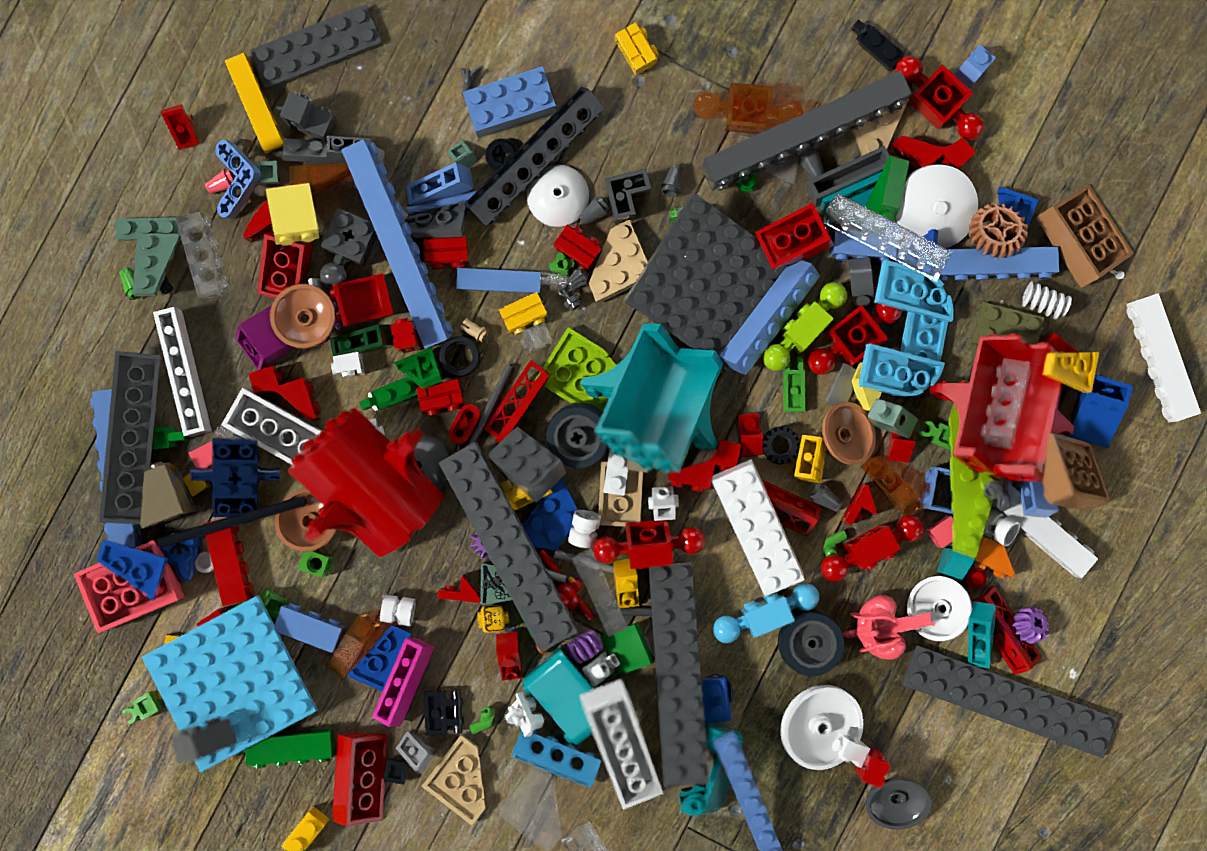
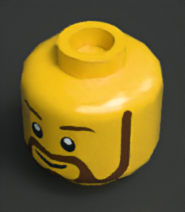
(492, 618)

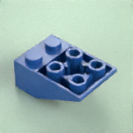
(1100, 412)

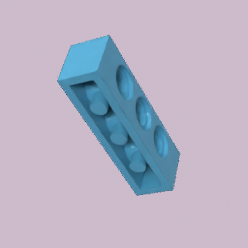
(563, 768)

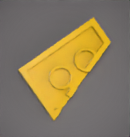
(1073, 369)

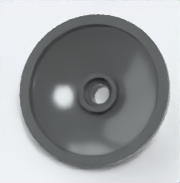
(429, 453)
(898, 803)

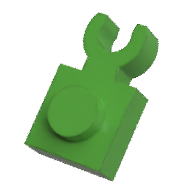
(940, 434)
(143, 707)

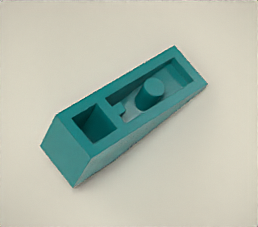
(981, 634)

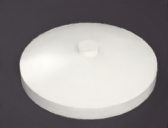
(938, 200)
(815, 722)

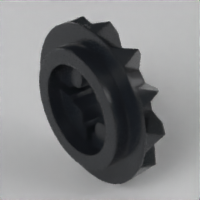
(493, 150)

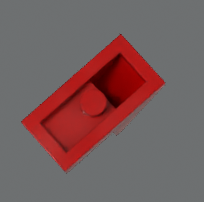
(180, 126)
(750, 435)
(900, 447)
(861, 500)
(466, 593)

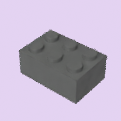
(526, 464)

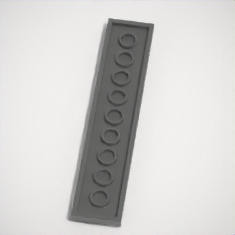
(508, 547)
(1009, 701)

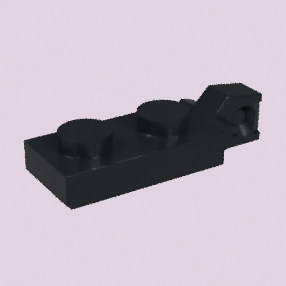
(877, 45)

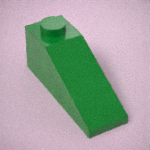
(889, 188)

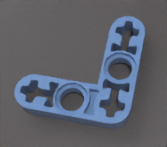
(246, 177)

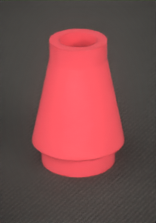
(220, 182)

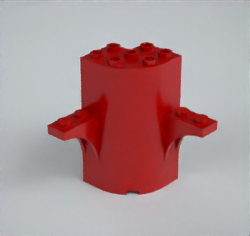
(1037, 419)
(365, 483)

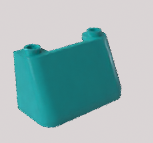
(558, 689)
(709, 798)

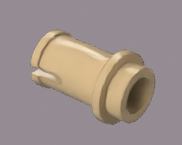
(474, 330)

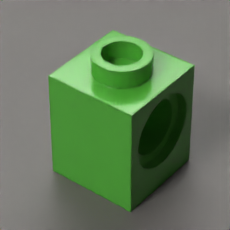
(307, 559)

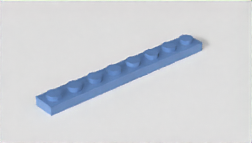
(747, 793)

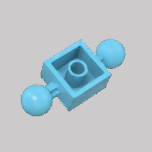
(766, 614)

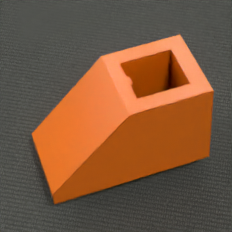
(994, 556)

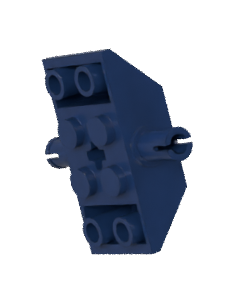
(234, 475)

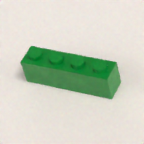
(292, 747)

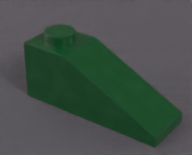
(363, 340)

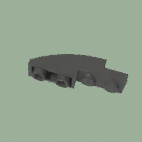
(318, 152)

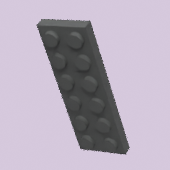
(316, 47)

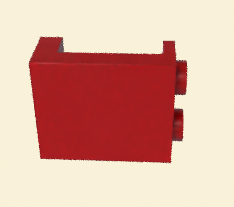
(361, 300)

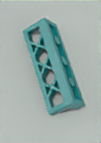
(857, 192)

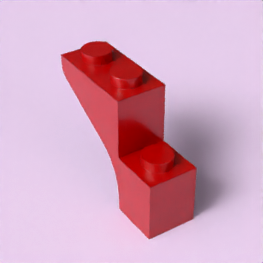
(924, 154)
(297, 392)
(701, 474)

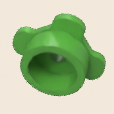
(555, 266)

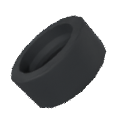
(457, 340)

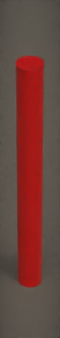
(553, 567)

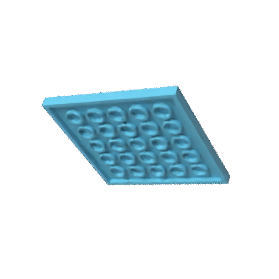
(231, 671)

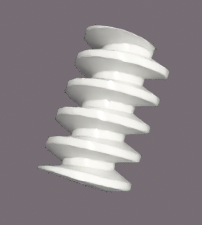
(1046, 300)

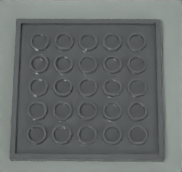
(703, 278)

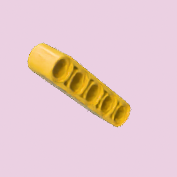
(255, 102)

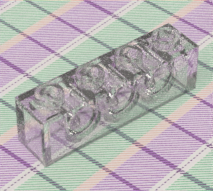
(188, 228)
(1004, 435)

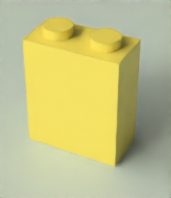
(292, 214)

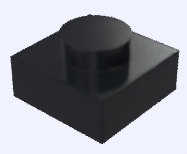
(396, 771)

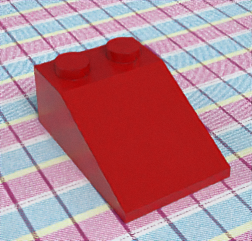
(794, 237)
(282, 265)

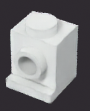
(348, 364)
(850, 749)

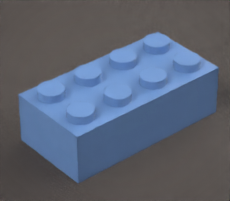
(510, 102)

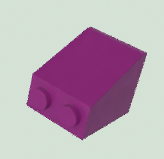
(260, 341)

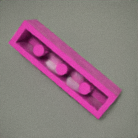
(403, 682)

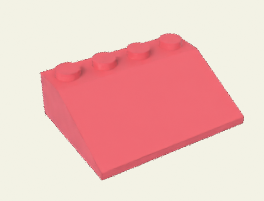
(115, 601)

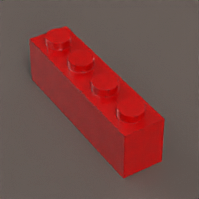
(229, 566)

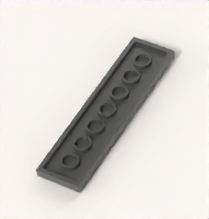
(129, 436)

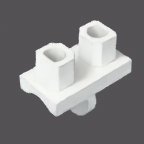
(600, 668)
(521, 714)

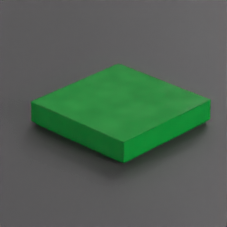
(629, 649)

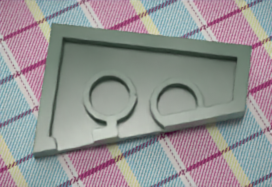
(151, 261)

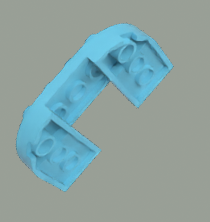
(928, 314)

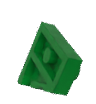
(420, 368)

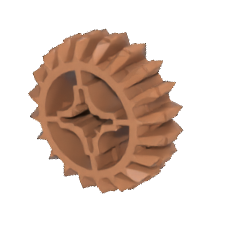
(1003, 224)

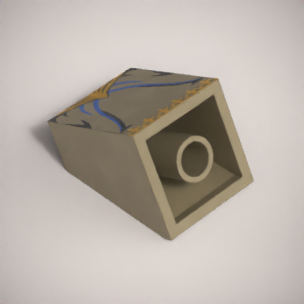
(164, 495)

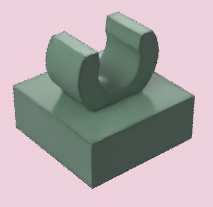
(269, 172)

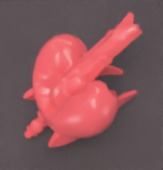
(879, 628)

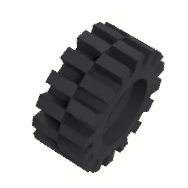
(790, 436)

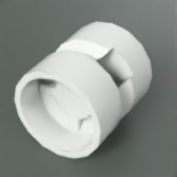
(584, 528)
(1002, 529)
(397, 610)

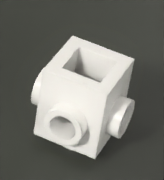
(664, 499)

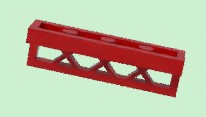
(525, 403)
(795, 506)
(1004, 638)

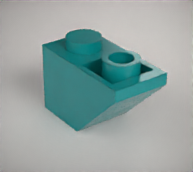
(954, 563)

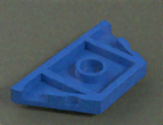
(551, 518)

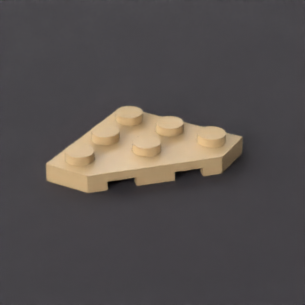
(878, 133)
(618, 263)
(459, 780)

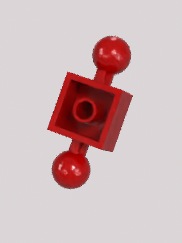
(940, 97)
(851, 336)
(649, 544)
(871, 547)

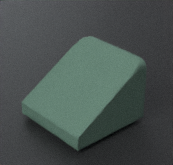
(462, 154)

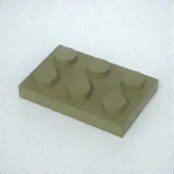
(1005, 321)

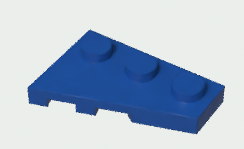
(136, 566)
(379, 661)

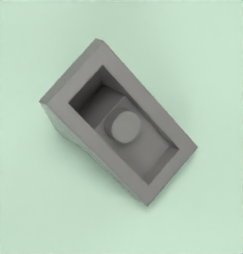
(415, 751)

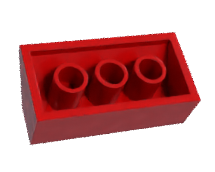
(359, 778)

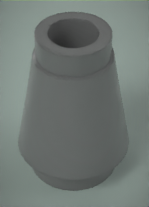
(812, 163)
(672, 182)
(594, 211)
(824, 496)

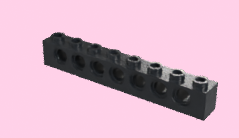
(522, 158)

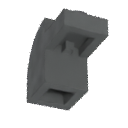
(861, 282)

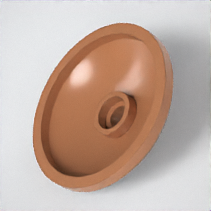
(290, 309)
(849, 433)
(293, 524)

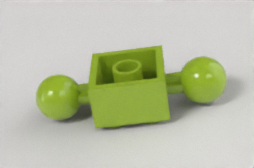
(809, 324)

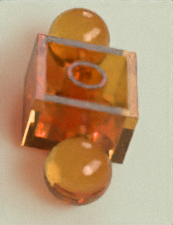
(746, 108)

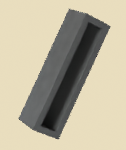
(846, 175)

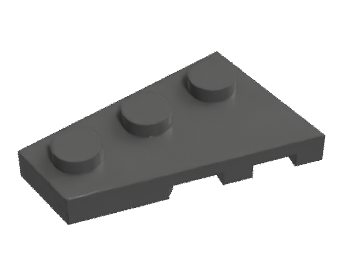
(441, 224)

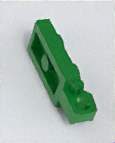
(390, 395)
(166, 438)

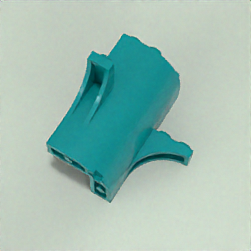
(657, 401)

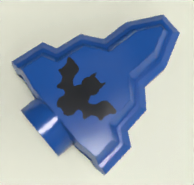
(183, 557)

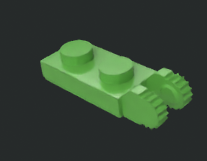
(794, 387)

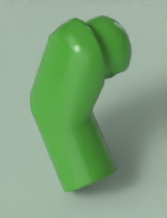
(832, 541)
(485, 720)

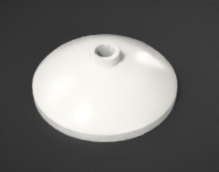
(561, 209)
(930, 596)

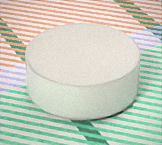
(204, 563)

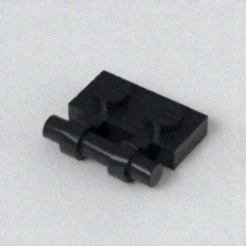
(436, 712)

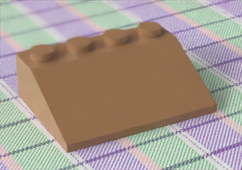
(1084, 236)
(1072, 474)

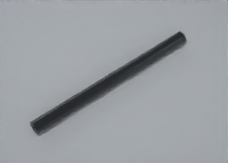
(232, 521)

